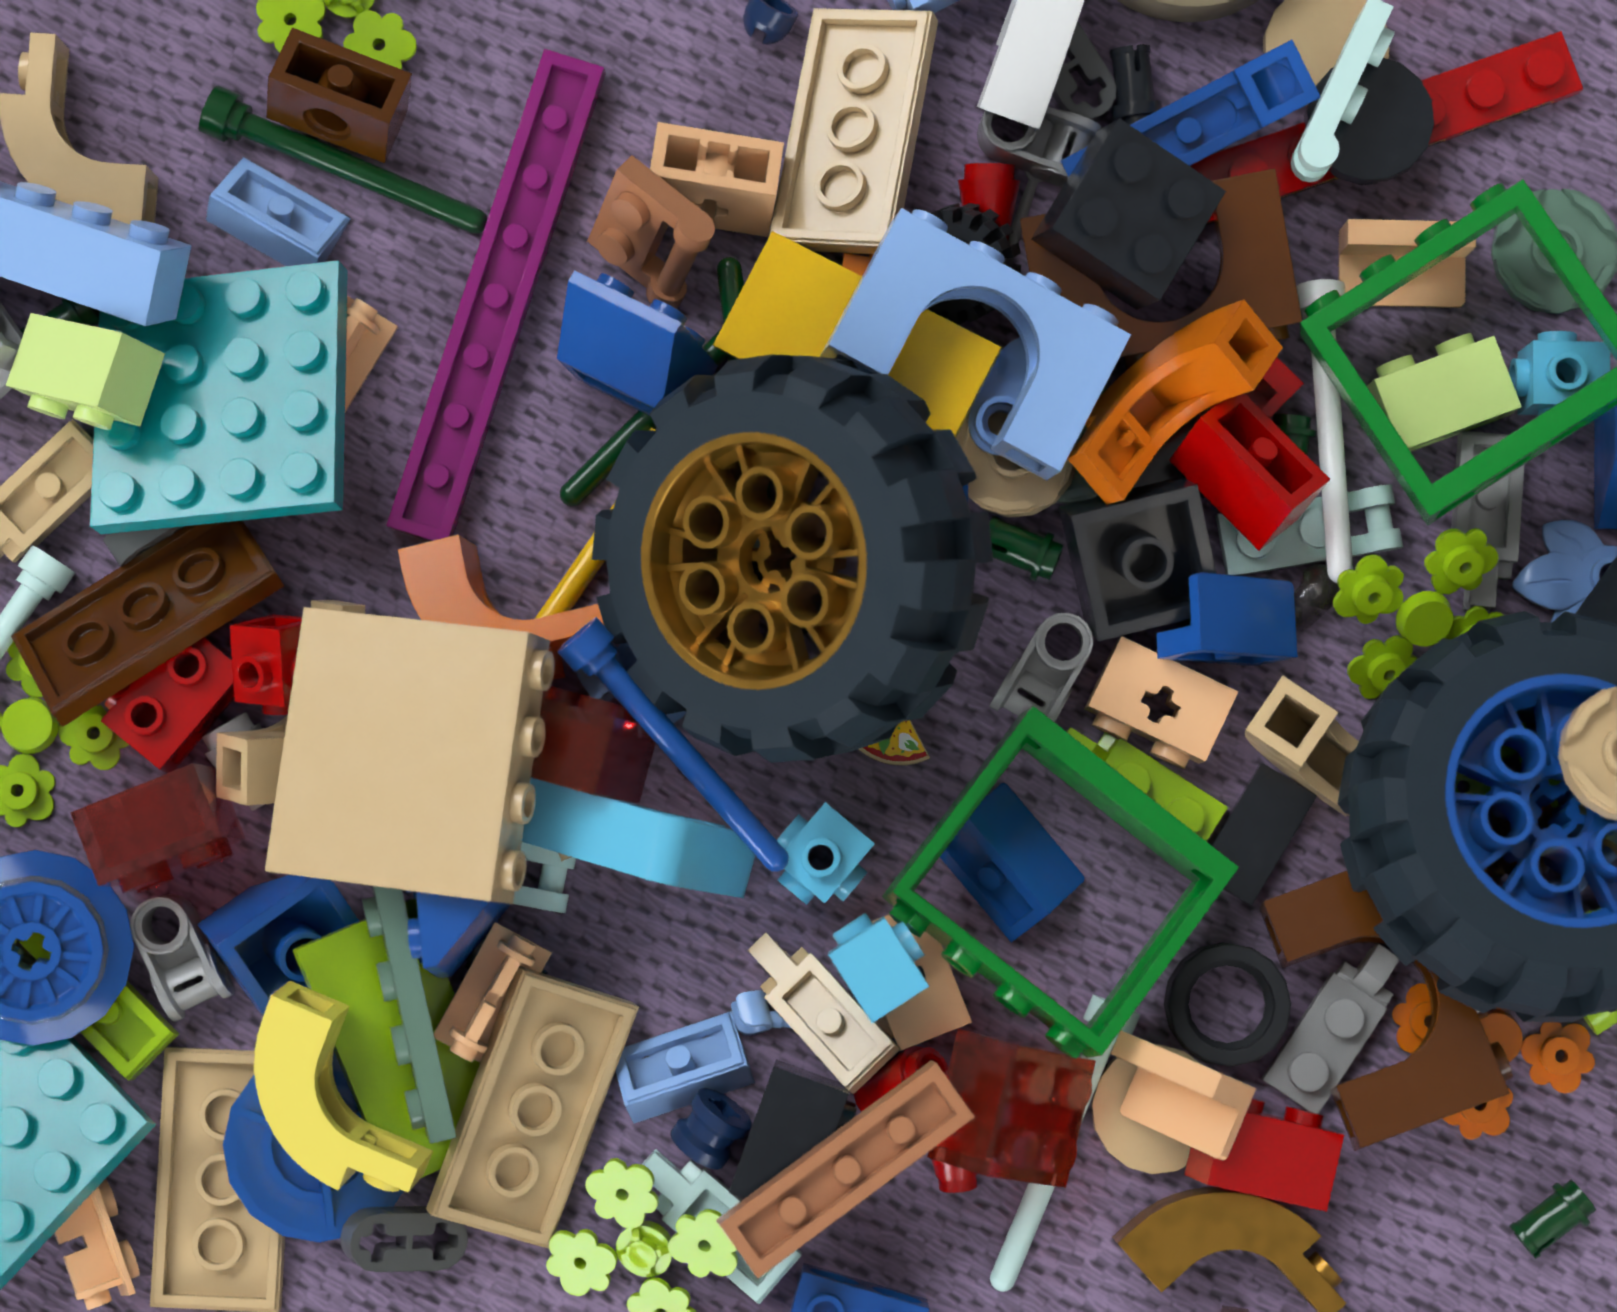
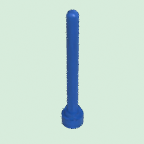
(594, 654)

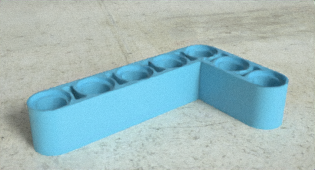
(639, 840)

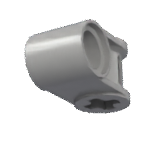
(1041, 149)
(1042, 674)
(179, 960)

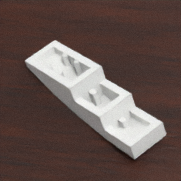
(1029, 58)

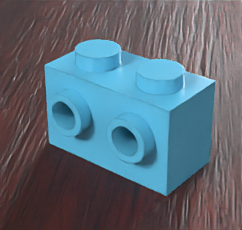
(878, 964)

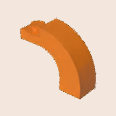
(1165, 389)
(449, 588)

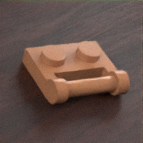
(634, 224)

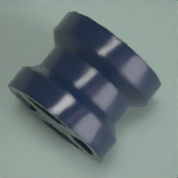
(711, 1128)

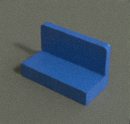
(1234, 622)
(1011, 863)

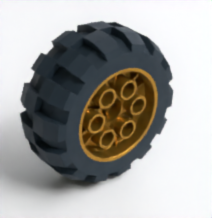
(685, 555)

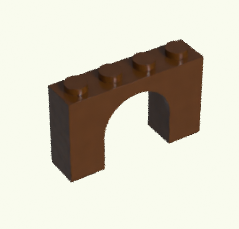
(1252, 266)
(1450, 1067)

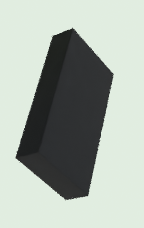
(1261, 829)

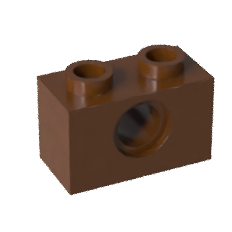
(338, 95)

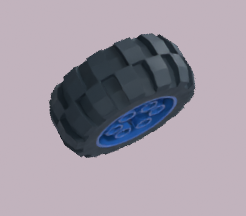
(1428, 847)

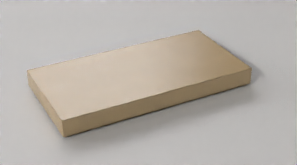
(854, 127)
(532, 1107)
(204, 1238)

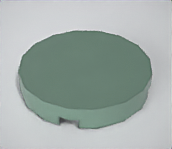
(1525, 269)

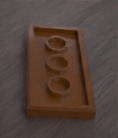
(144, 614)

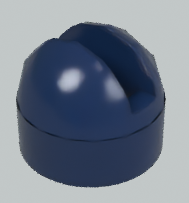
(771, 17)

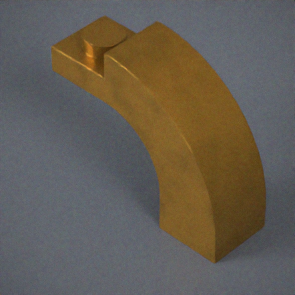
(1213, 1219)

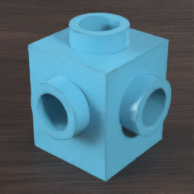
(1555, 369)
(837, 834)

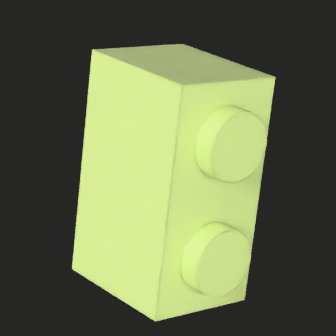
(84, 370)
(1445, 393)

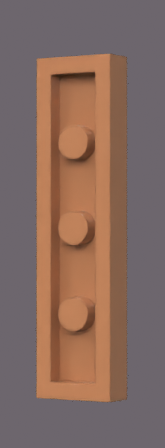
(845, 1168)

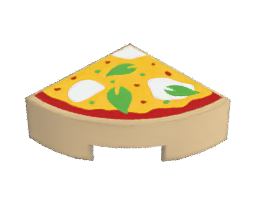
(901, 749)

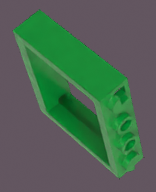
(1389, 275)
(1126, 806)

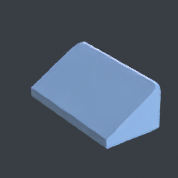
(274, 216)
(681, 1066)

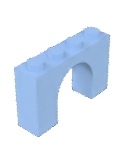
(1065, 345)

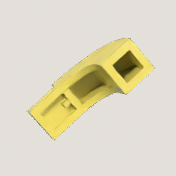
(304, 1103)

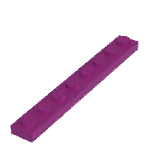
(496, 297)

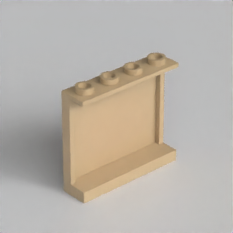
(410, 754)

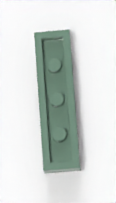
(414, 1038)

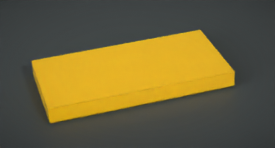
(796, 303)

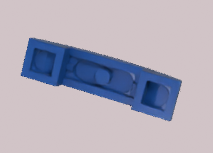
(1228, 107)

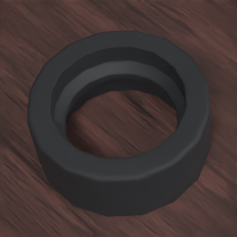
(1275, 1013)

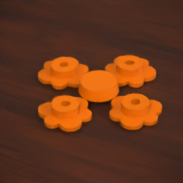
(1500, 1026)

